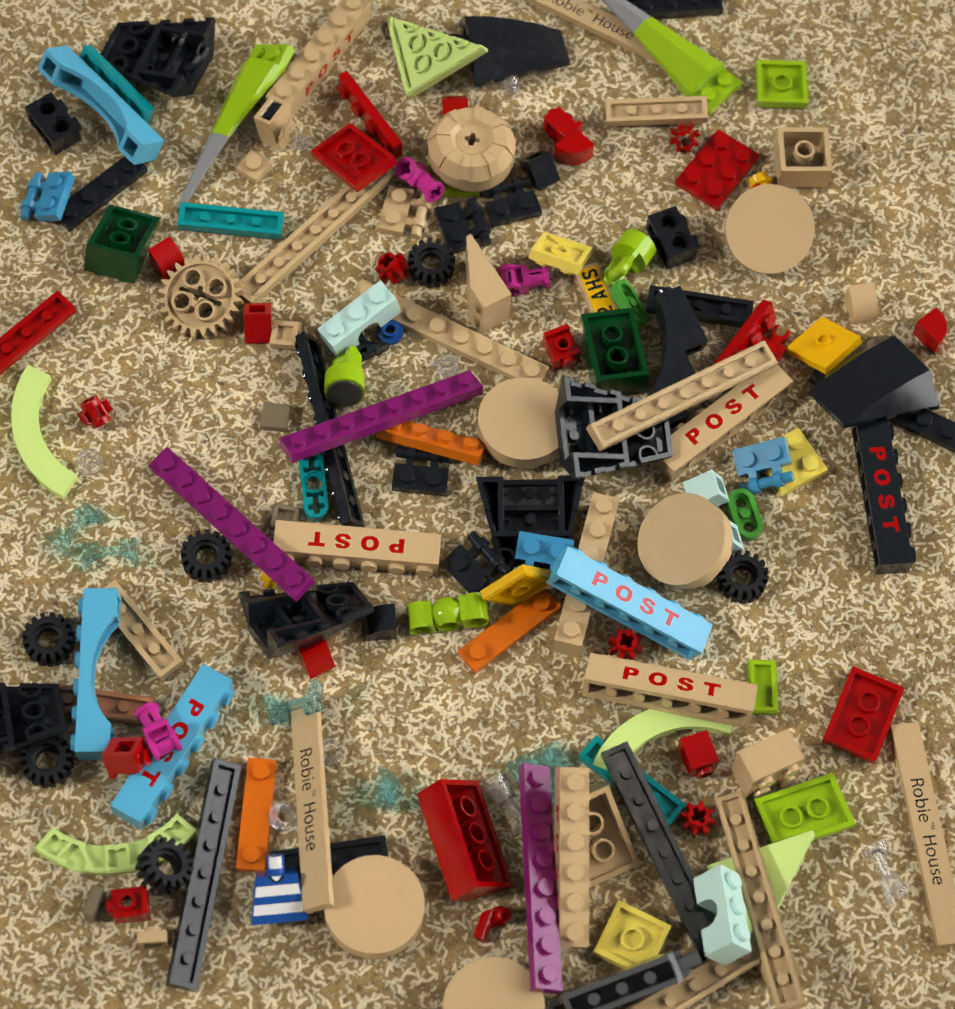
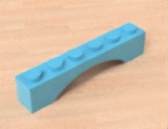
(133, 135)
(100, 618)

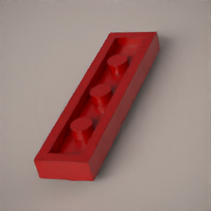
(363, 108)
(34, 329)
(752, 330)

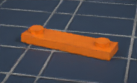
(508, 630)
(254, 817)

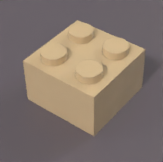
(802, 157)
(767, 764)

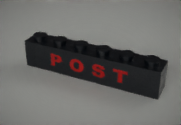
(882, 497)

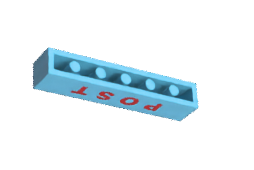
(629, 603)
(190, 720)

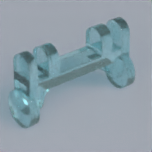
(64, 539)
(127, 551)
(280, 710)

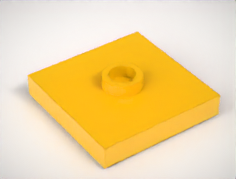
(824, 345)
(517, 585)

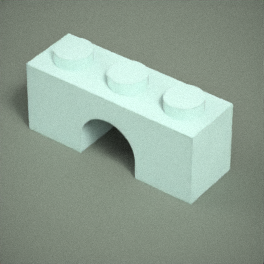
(371, 307)
(712, 487)
(728, 934)

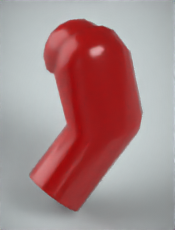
(490, 919)

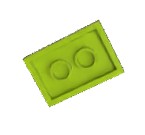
(803, 808)

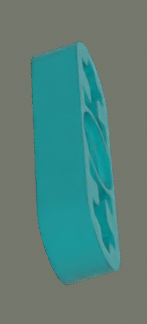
(322, 500)

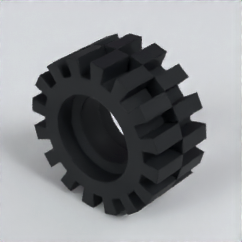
(431, 249)
(202, 541)
(738, 591)
(44, 624)
(51, 776)
(154, 876)

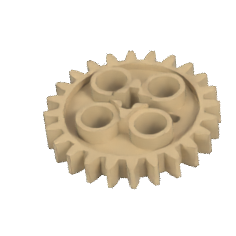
(211, 275)

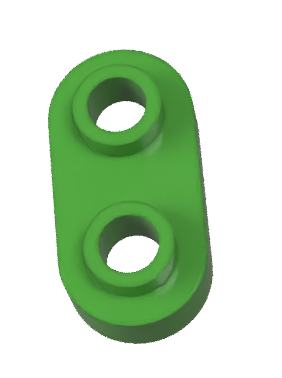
(625, 297)
(745, 516)

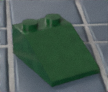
(120, 244)
(615, 351)

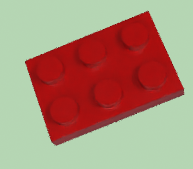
(354, 157)
(717, 169)
(863, 715)

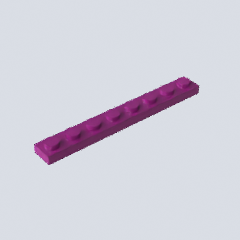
(380, 416)
(232, 524)
(540, 879)

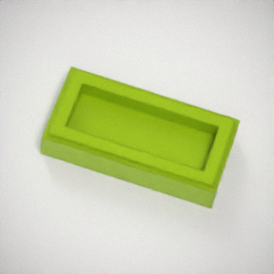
(765, 676)

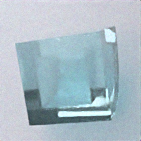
(387, 791)

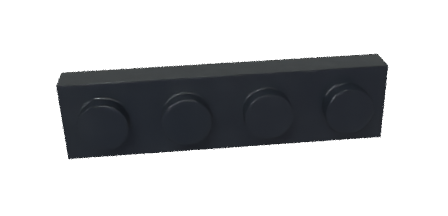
(678, 8)
(100, 192)
(711, 307)
(341, 852)

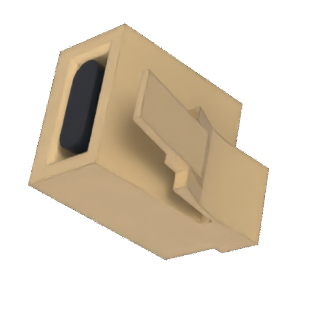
(274, 123)

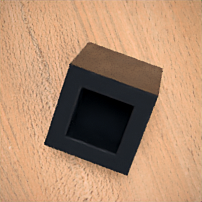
(541, 169)
(380, 624)

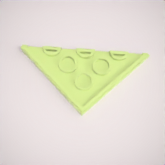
(428, 55)
(781, 863)

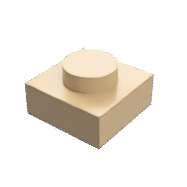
(253, 167)
(284, 334)
(152, 938)

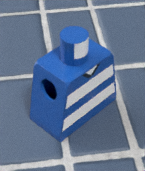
(277, 893)

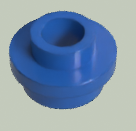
(392, 338)

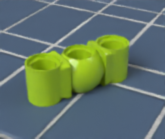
(447, 614)

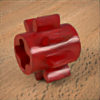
(682, 130)
(392, 268)
(95, 411)
(628, 638)
(697, 827)

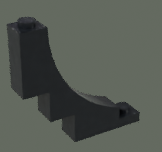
(680, 338)

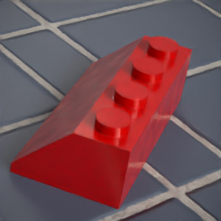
(464, 839)

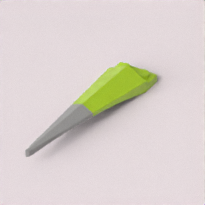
(686, 64)
(253, 79)

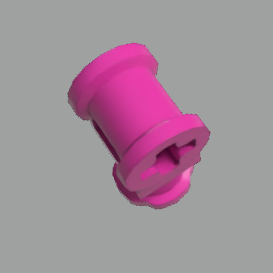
(420, 177)
(521, 279)
(158, 734)

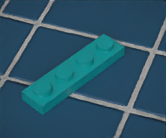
(117, 82)
(230, 220)
(669, 803)

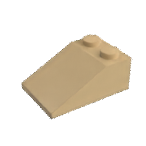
(486, 292)
(609, 842)

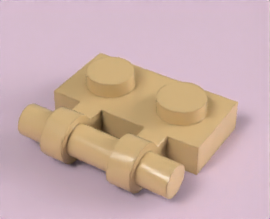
(396, 210)

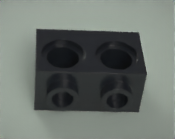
(51, 125)
(668, 238)

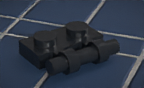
(514, 207)
(455, 228)
(418, 478)
(468, 571)

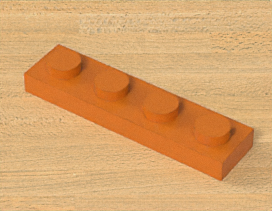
(435, 441)

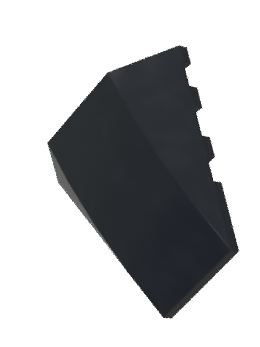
(512, 47)
(163, 54)
(875, 383)
(585, 404)
(530, 507)
(286, 626)
(29, 715)

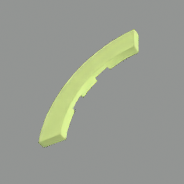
(28, 434)
(653, 725)
(108, 859)

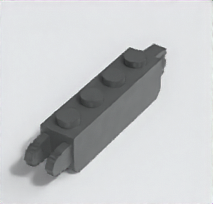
(629, 982)

